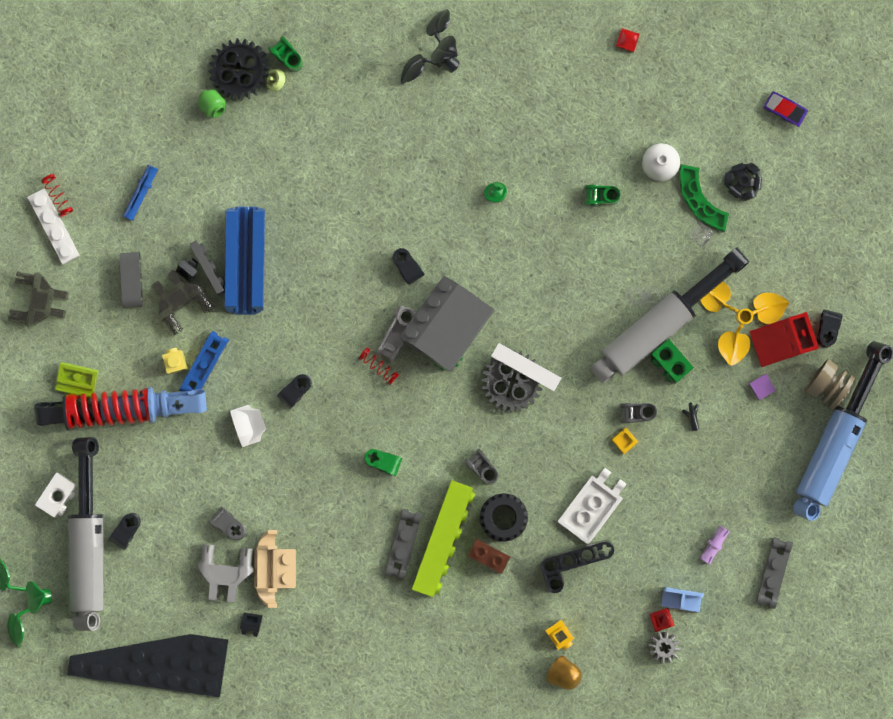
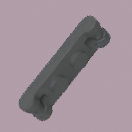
(403, 544)
(774, 573)

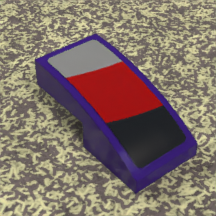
(786, 109)

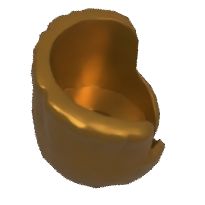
(564, 674)

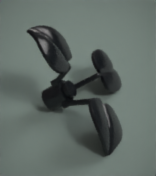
(443, 55)

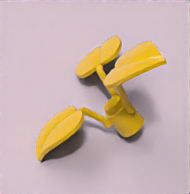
(735, 345)

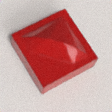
(627, 40)
(661, 619)

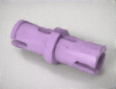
(714, 544)

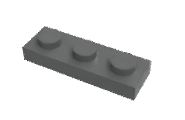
(208, 266)

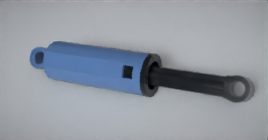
(838, 440)

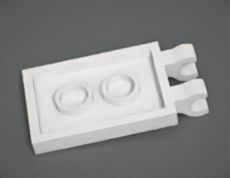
(592, 507)

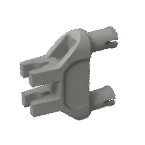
(224, 575)

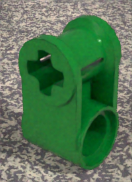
(285, 52)
(600, 195)
(387, 462)

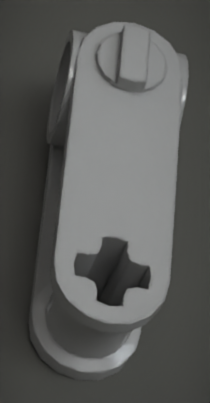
(392, 338)

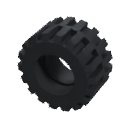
(516, 529)

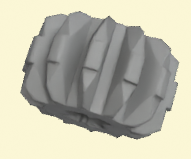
(671, 649)

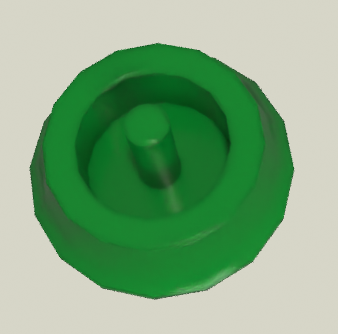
(495, 192)

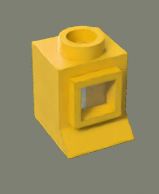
(560, 635)

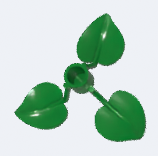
(35, 598)

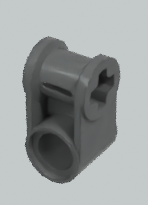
(636, 412)
(481, 466)
(226, 522)

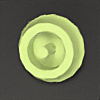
(275, 80)

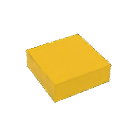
(624, 441)

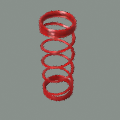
(62, 213)
(395, 374)

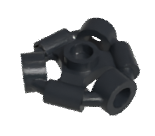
(743, 181)

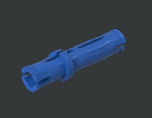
(140, 192)

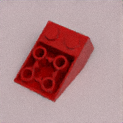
(784, 339)

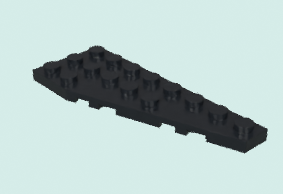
(175, 663)

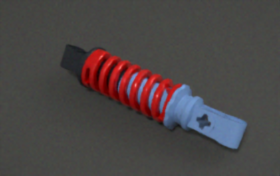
(118, 408)

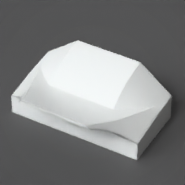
(248, 424)

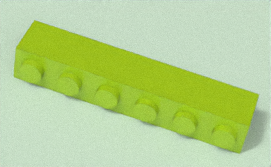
(442, 539)

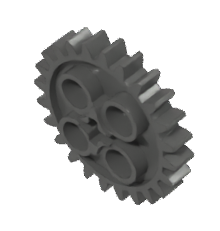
(495, 376)

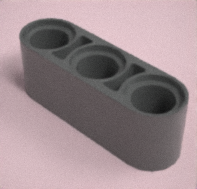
(130, 279)

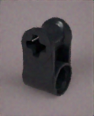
(409, 269)
(829, 325)
(292, 392)
(123, 532)

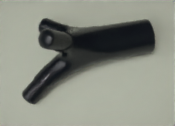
(692, 415)

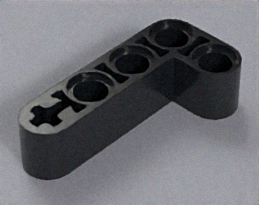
(579, 561)

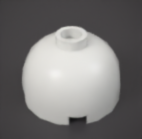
(661, 162)

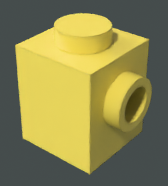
(174, 361)

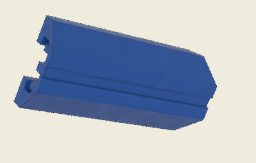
(245, 260)

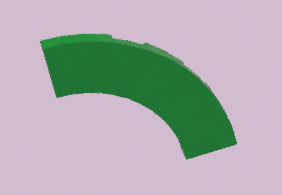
(696, 200)

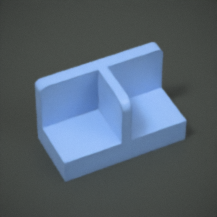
(681, 599)

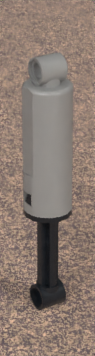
(662, 321)
(86, 544)

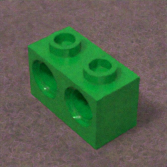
(675, 358)

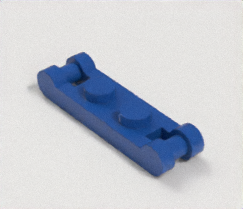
(204, 362)

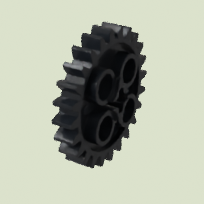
(235, 84)

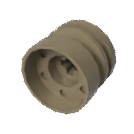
(829, 384)

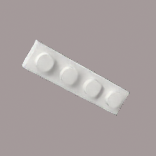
(53, 226)

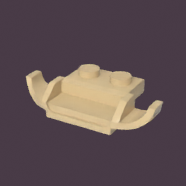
(272, 568)

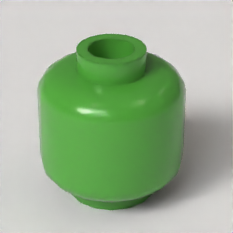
(211, 103)

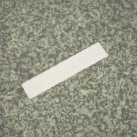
(526, 367)

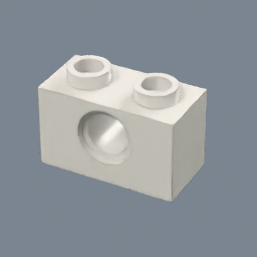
(49, 504)

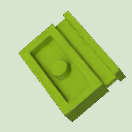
(76, 379)

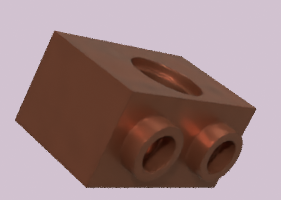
(489, 556)

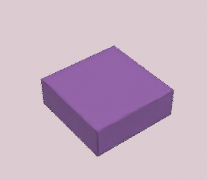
(762, 387)

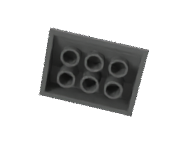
(446, 324)

